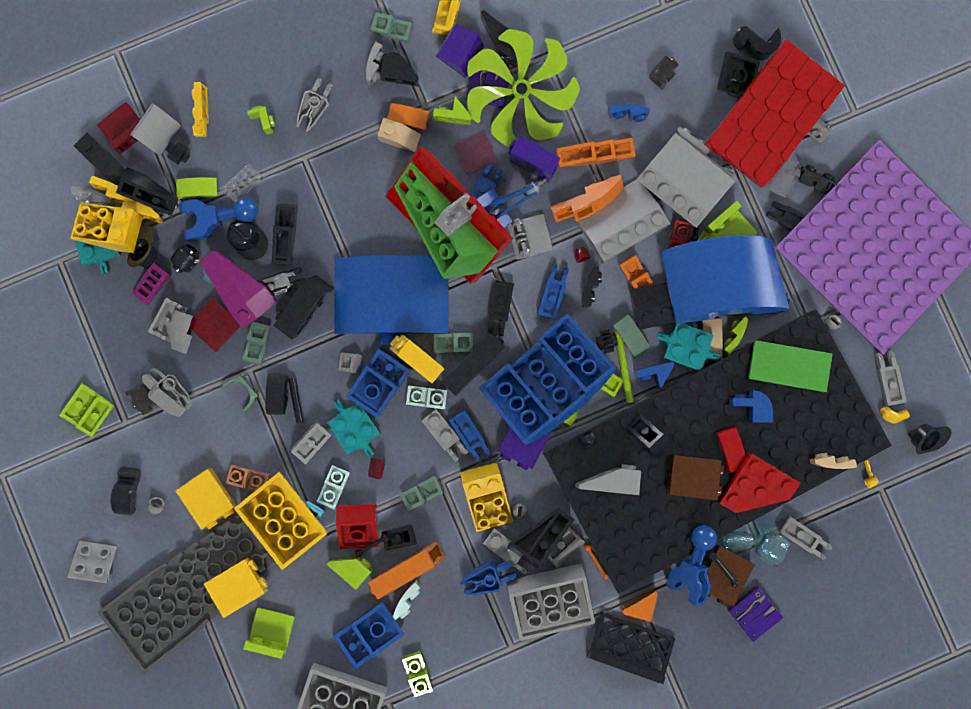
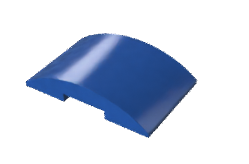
(723, 278)
(390, 295)
(549, 381)

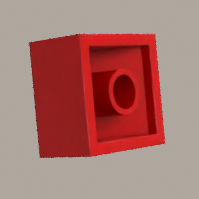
(357, 525)

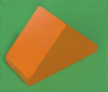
(642, 606)

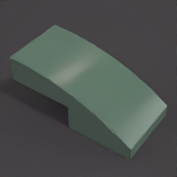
(392, 28)
(631, 335)
(256, 343)
(452, 343)
(422, 493)

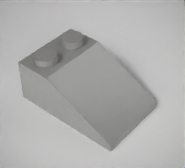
(617, 480)

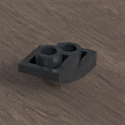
(592, 282)
(276, 396)

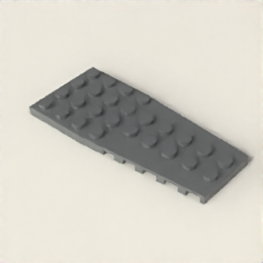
(172, 601)

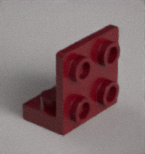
(119, 126)

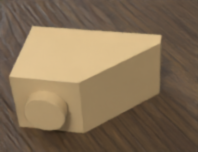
(398, 135)

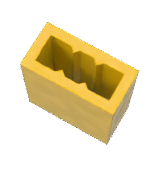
(416, 358)
(207, 499)
(236, 587)

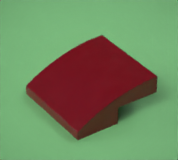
(214, 324)

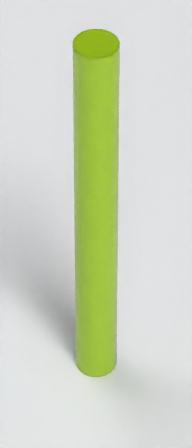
(624, 370)

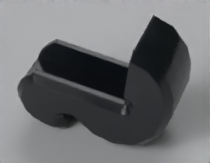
(756, 46)
(124, 491)

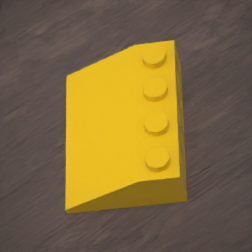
(281, 520)

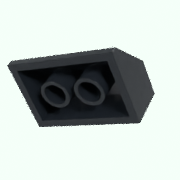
(652, 306)

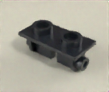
(823, 182)

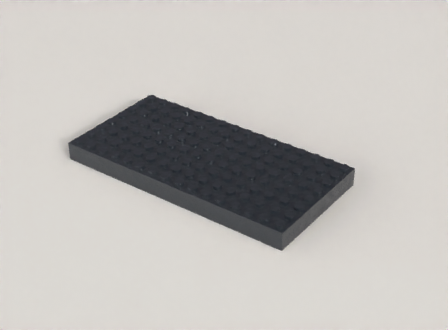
(654, 529)

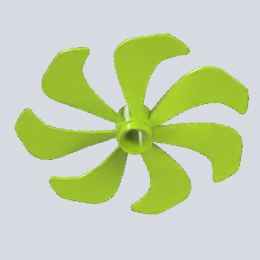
(490, 61)

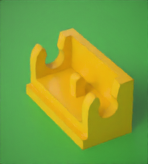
(446, 16)

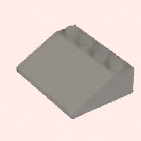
(686, 180)
(623, 222)
(550, 602)
(337, 690)

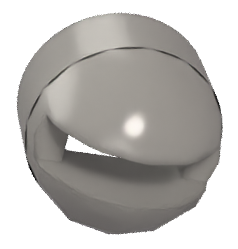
(830, 324)
(158, 504)
(515, 511)

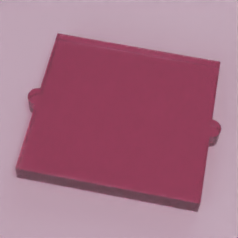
(475, 153)

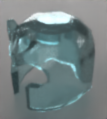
(771, 547)

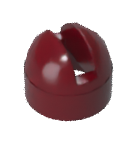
(581, 254)

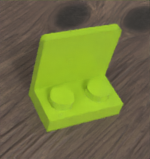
(731, 223)
(270, 633)

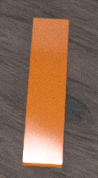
(596, 153)

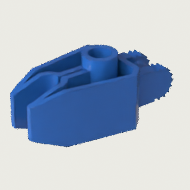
(487, 578)

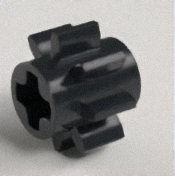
(177, 152)
(606, 341)

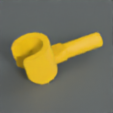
(871, 481)

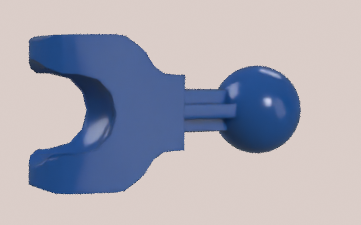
(211, 216)
(692, 570)

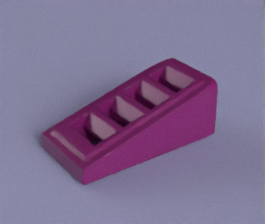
(145, 279)

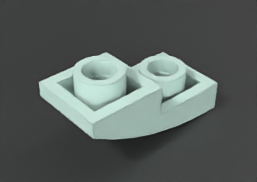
(425, 397)
(333, 487)
(403, 606)

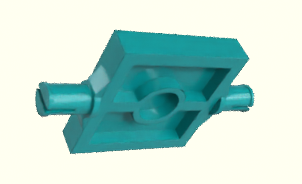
(94, 254)
(688, 346)
(353, 428)

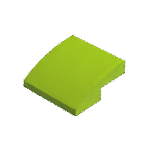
(86, 410)

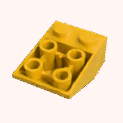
(107, 227)
(486, 497)

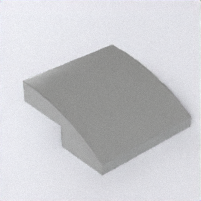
(155, 129)

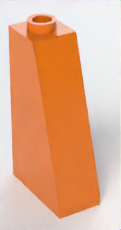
(406, 570)

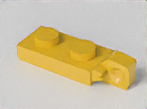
(200, 109)

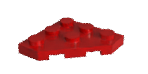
(757, 486)

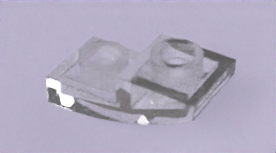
(84, 195)

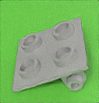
(530, 236)
(92, 562)

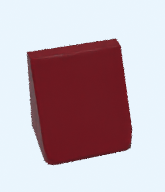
(376, 468)

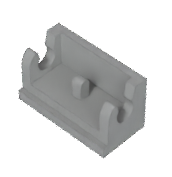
(455, 215)
(162, 323)
(310, 442)

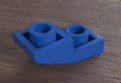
(634, 112)

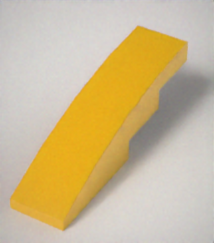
(110, 189)

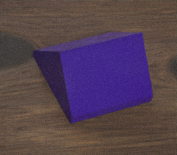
(460, 48)

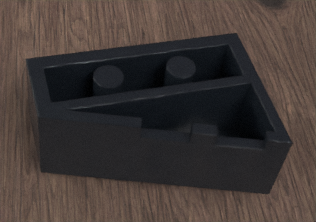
(302, 306)
(540, 540)

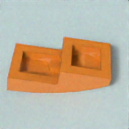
(409, 116)
(635, 272)

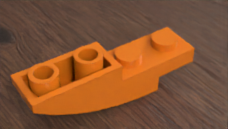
(596, 198)

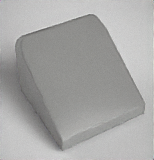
(350, 363)

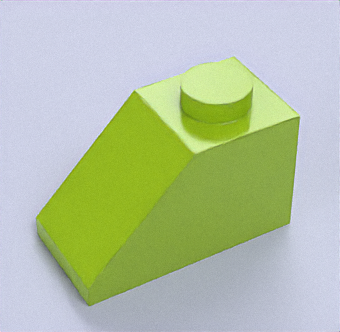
(352, 570)

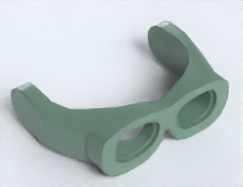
(253, 393)

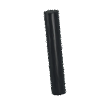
(295, 400)

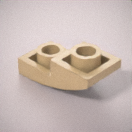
(714, 327)
(827, 461)

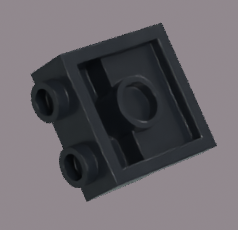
(737, 74)

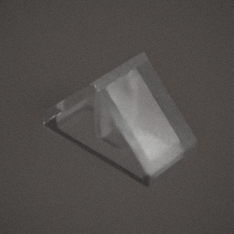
(786, 177)

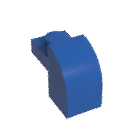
(759, 406)

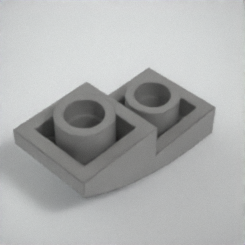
(373, 69)
(178, 335)

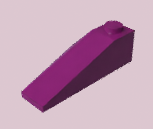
(240, 293)

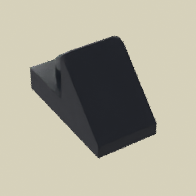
(400, 537)

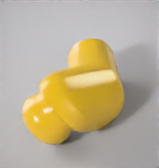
(893, 417)

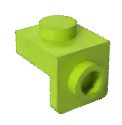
(266, 119)

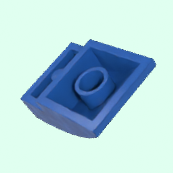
(379, 382)
(368, 635)

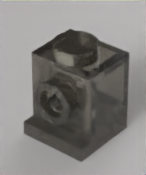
(663, 72)
(140, 399)

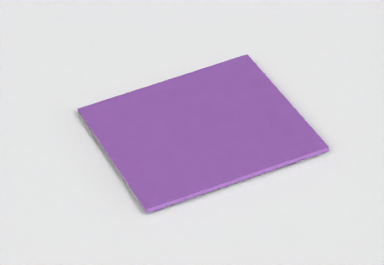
(879, 247)

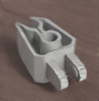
(313, 105)
(167, 392)

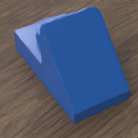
(660, 373)

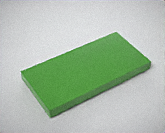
(790, 366)

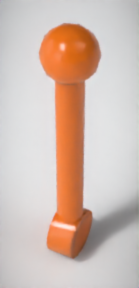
(588, 547)

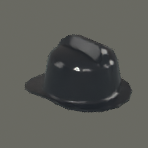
(247, 239)
(145, 251)
(929, 438)

